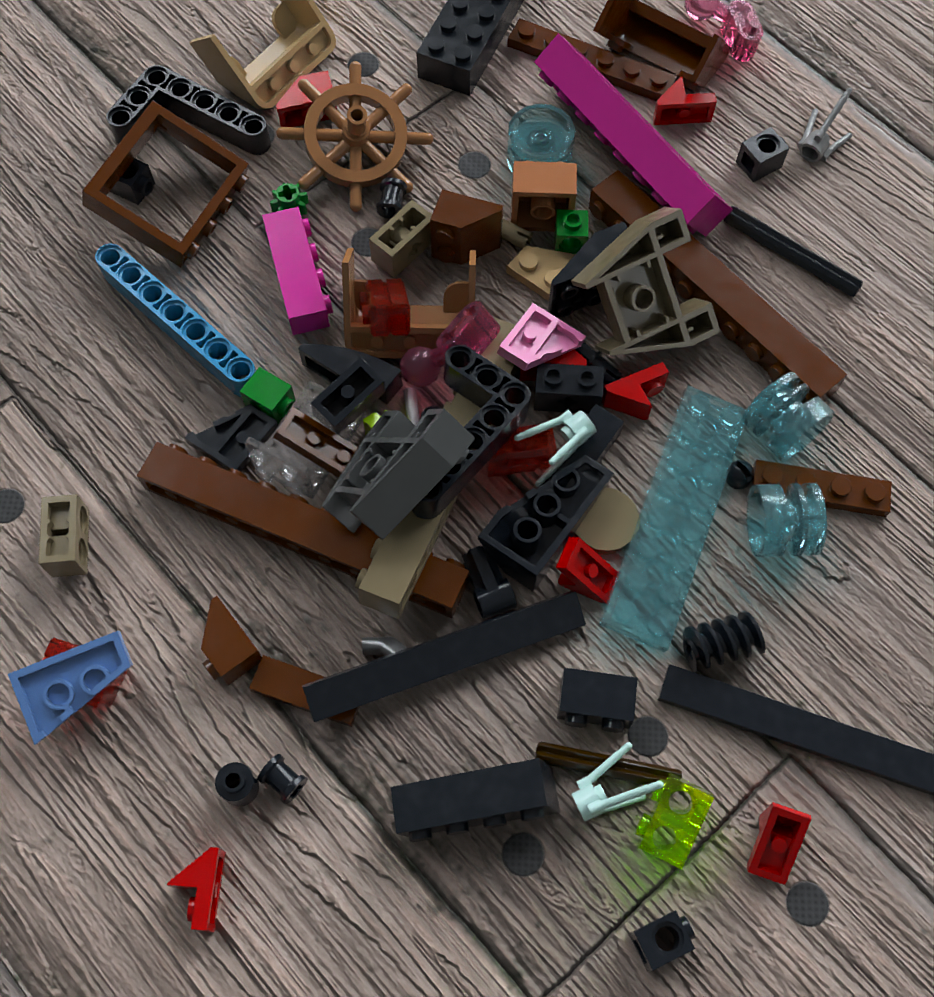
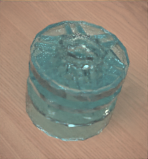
(782, 411)
(786, 519)

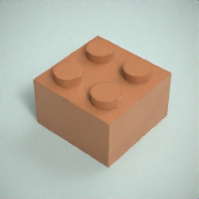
(540, 191)

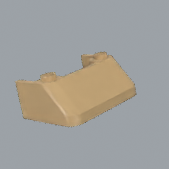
(301, 46)

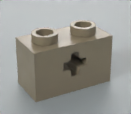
(401, 239)

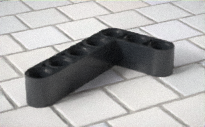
(192, 103)
(495, 410)

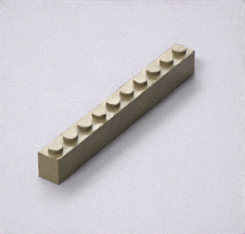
(405, 550)

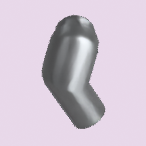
(381, 645)

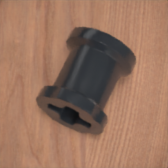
(391, 197)
(282, 778)

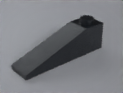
(535, 529)

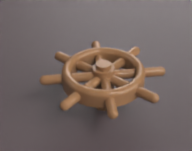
(354, 134)

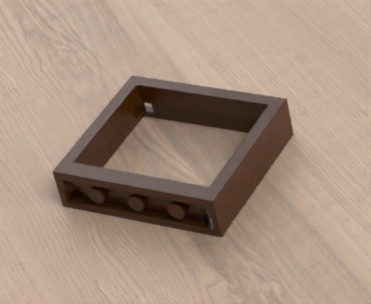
(154, 117)

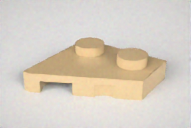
(538, 267)

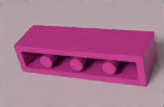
(296, 270)

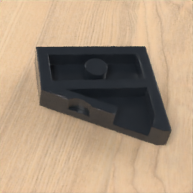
(227, 437)

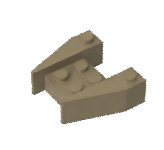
(640, 292)

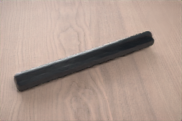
(794, 251)

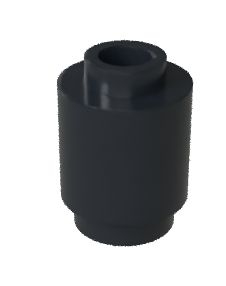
(244, 792)

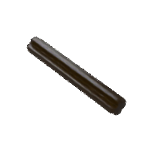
(588, 761)

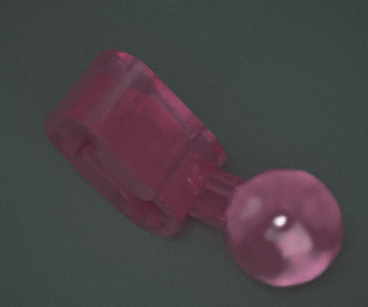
(739, 27)
(471, 327)

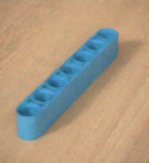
(143, 288)

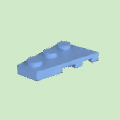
(66, 682)

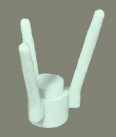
(575, 431)
(593, 800)

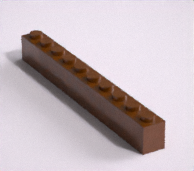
(738, 308)
(287, 521)

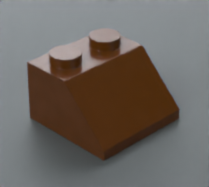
(464, 225)

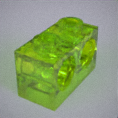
(684, 822)

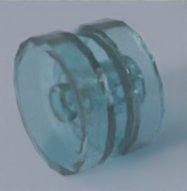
(540, 135)

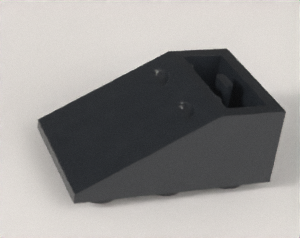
(563, 295)

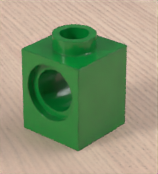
(570, 230)
(268, 394)

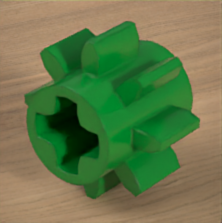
(288, 197)

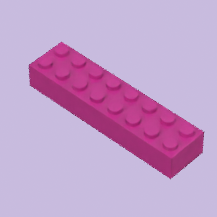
(630, 136)

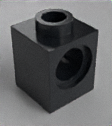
(762, 154)
(135, 182)
(646, 946)

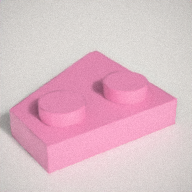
(539, 339)

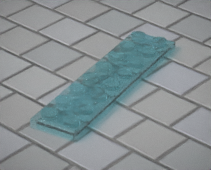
(674, 520)

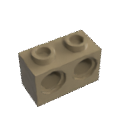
(64, 536)

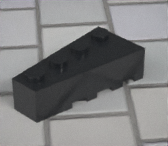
(475, 799)

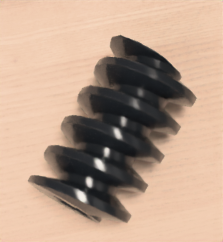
(722, 638)

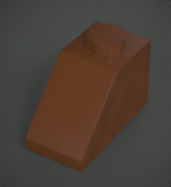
(226, 645)

